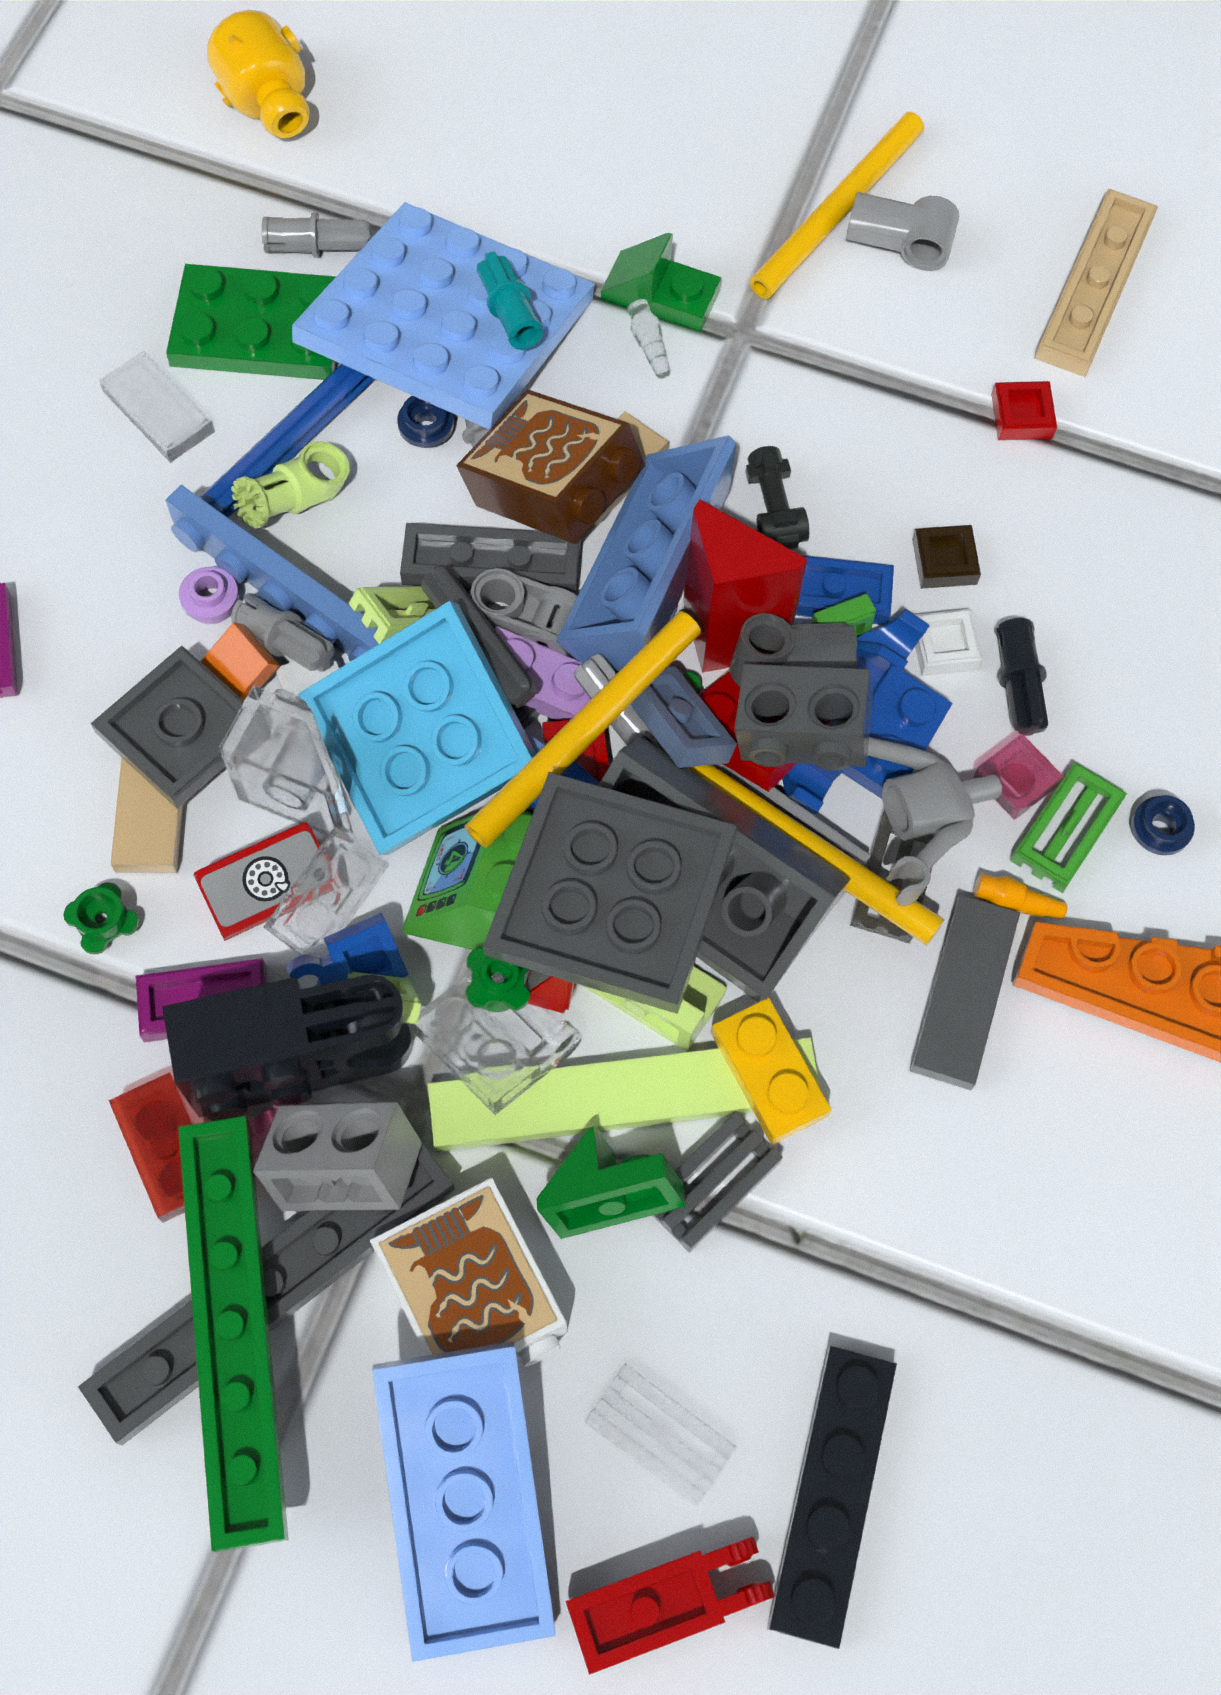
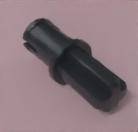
(1022, 676)

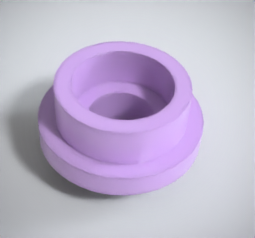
(212, 608)

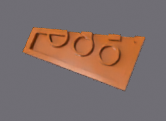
(1135, 983)

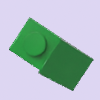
(671, 288)
(597, 1193)

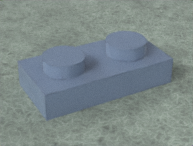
(683, 722)

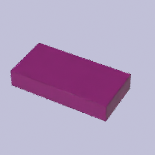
(188, 984)

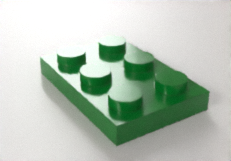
(244, 322)

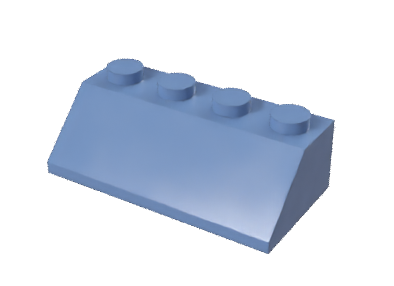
(646, 553)

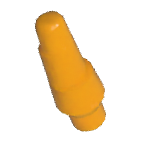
(1015, 896)

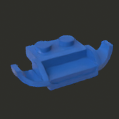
(901, 712)

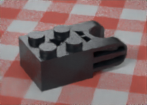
(283, 1042)

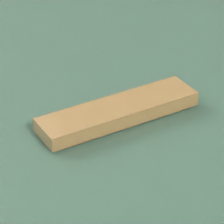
(1096, 283)

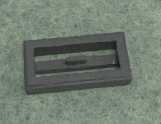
(751, 1143)

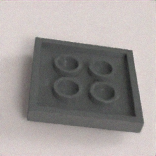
(611, 892)

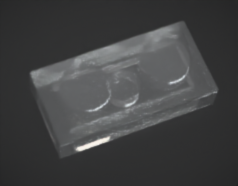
(326, 893)

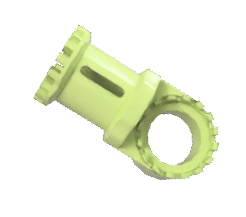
(302, 489)

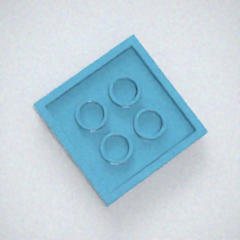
(419, 728)

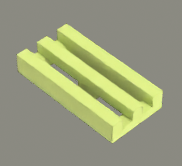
(390, 608)

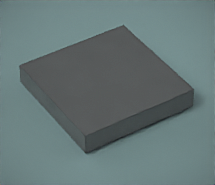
(172, 726)

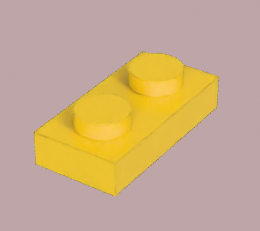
(770, 1071)

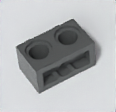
(806, 701)

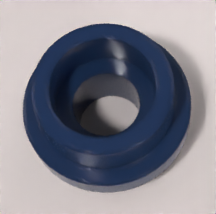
(424, 436)
(1172, 813)

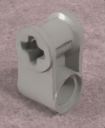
(531, 606)

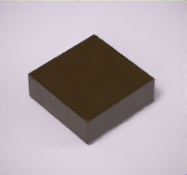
(946, 556)

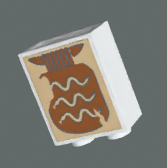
(471, 1278)

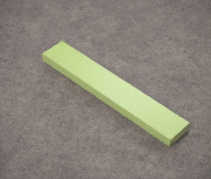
(597, 1095)

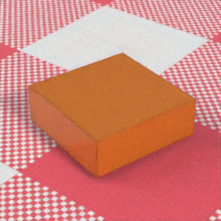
(240, 660)

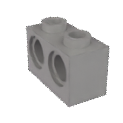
(338, 1157)

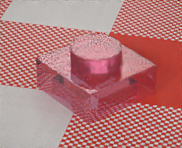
(1023, 774)

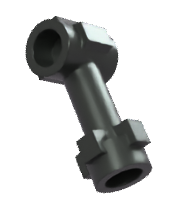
(780, 522)

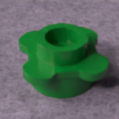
(95, 901)
(495, 996)

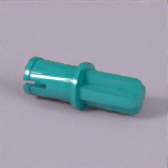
(509, 301)

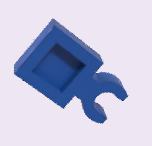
(358, 948)

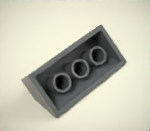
(771, 885)

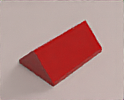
(733, 577)

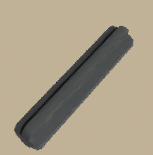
(516, 683)

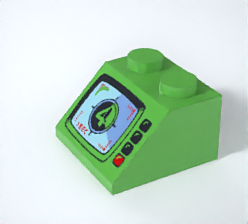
(463, 884)

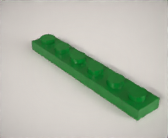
(232, 1336)

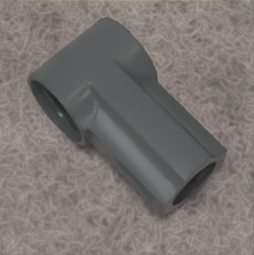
(772, 641)

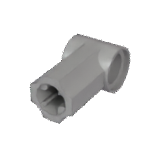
(917, 230)

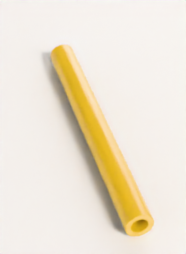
(836, 206)
(583, 729)
(864, 883)

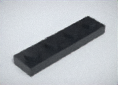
(832, 1498)

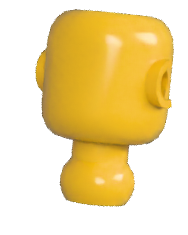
(260, 71)

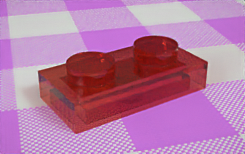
(150, 1127)

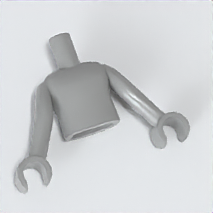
(927, 804)

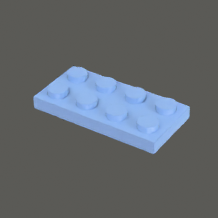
(463, 1501)

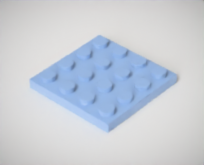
(421, 317)

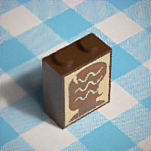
(551, 465)

